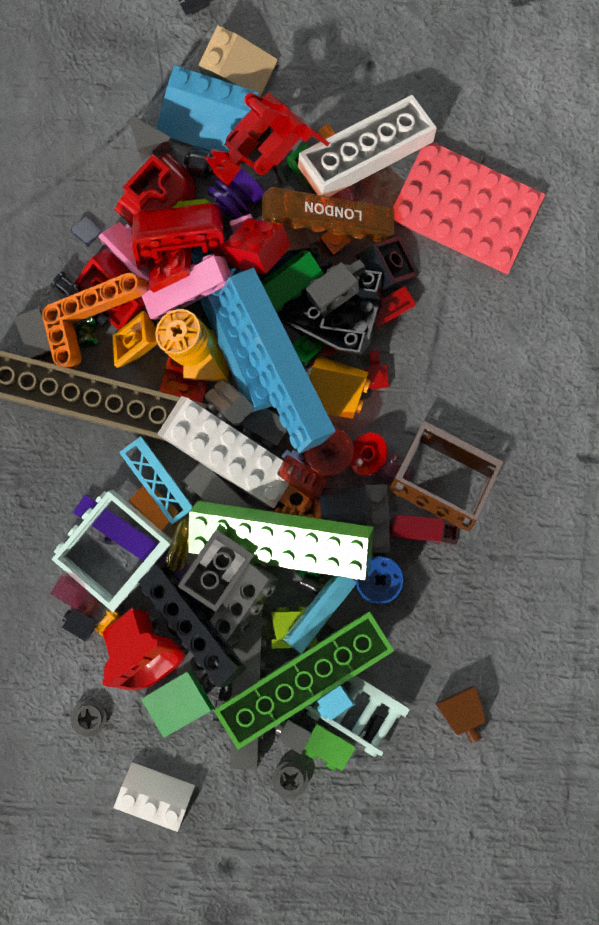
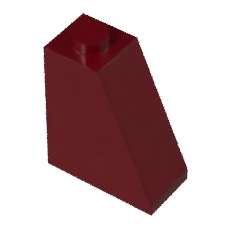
(423, 529)

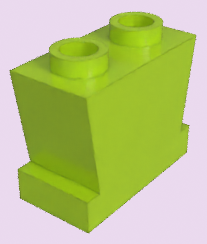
(283, 621)

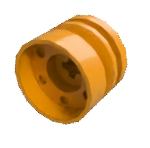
(184, 337)

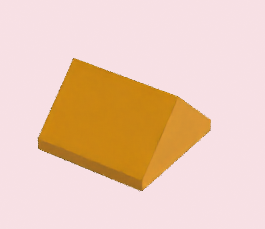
(134, 340)

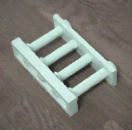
(376, 699)

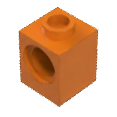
(285, 499)

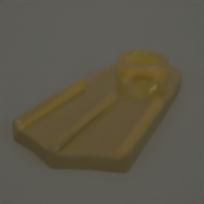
(179, 547)

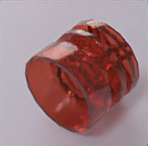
(340, 449)

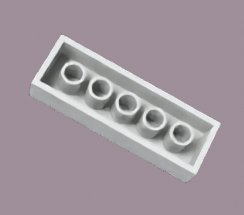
(367, 147)
(225, 451)

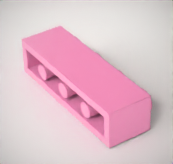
(203, 280)

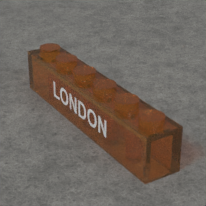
(327, 214)

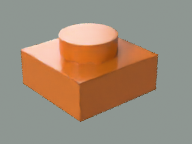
(335, 243)

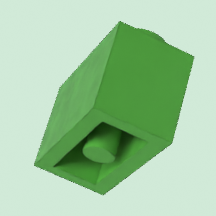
(329, 747)

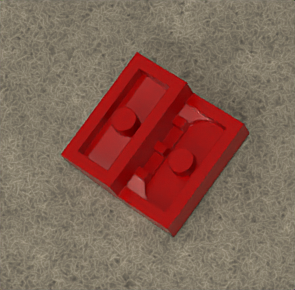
(175, 384)

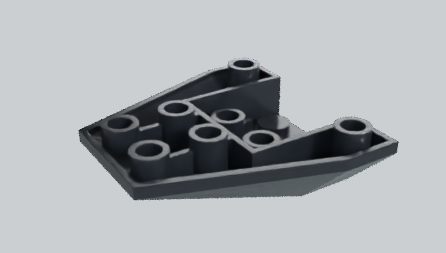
(349, 325)

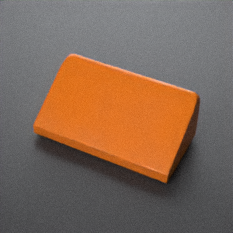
(147, 506)

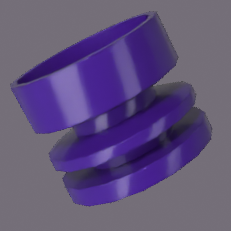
(236, 194)

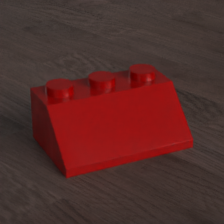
(105, 267)

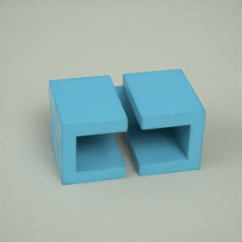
(335, 703)

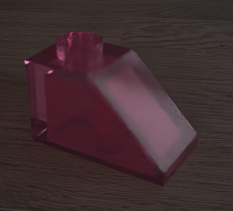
(75, 595)

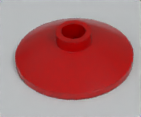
(364, 447)

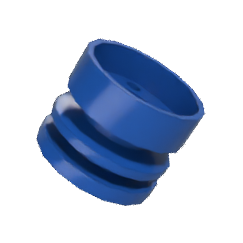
(394, 581)

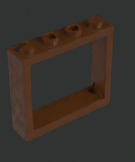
(459, 451)

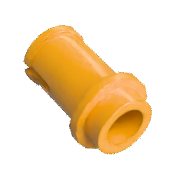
(109, 619)

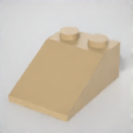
(237, 61)

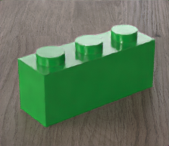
(291, 279)

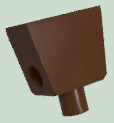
(463, 713)

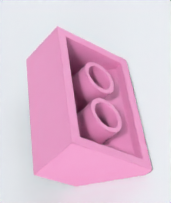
(119, 242)

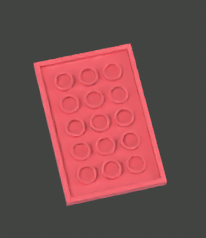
(467, 206)

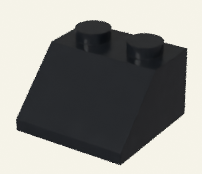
(390, 259)
(344, 505)

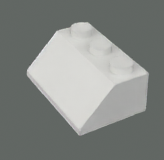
(154, 796)

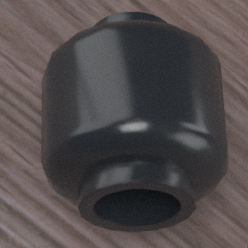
(197, 164)

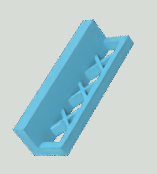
(164, 475)
(318, 612)

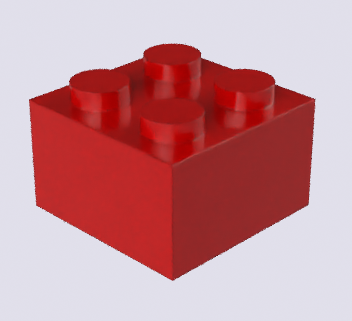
(256, 246)

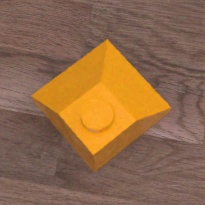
(211, 369)

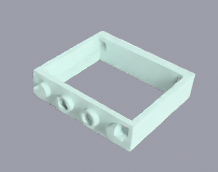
(77, 532)

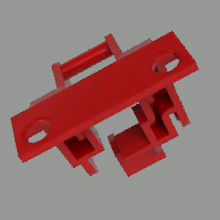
(243, 138)

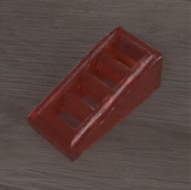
(314, 483)

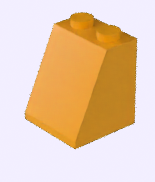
(339, 386)

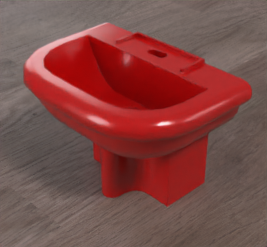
(166, 187)
(137, 654)

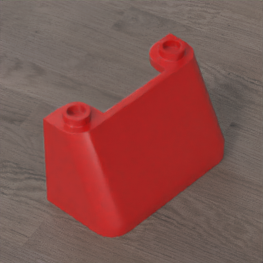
(177, 229)

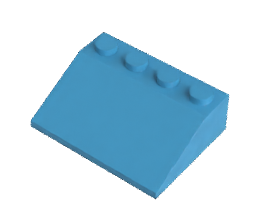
(201, 109)

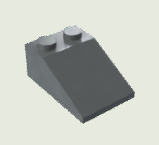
(215, 570)

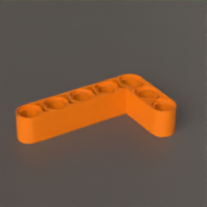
(85, 308)

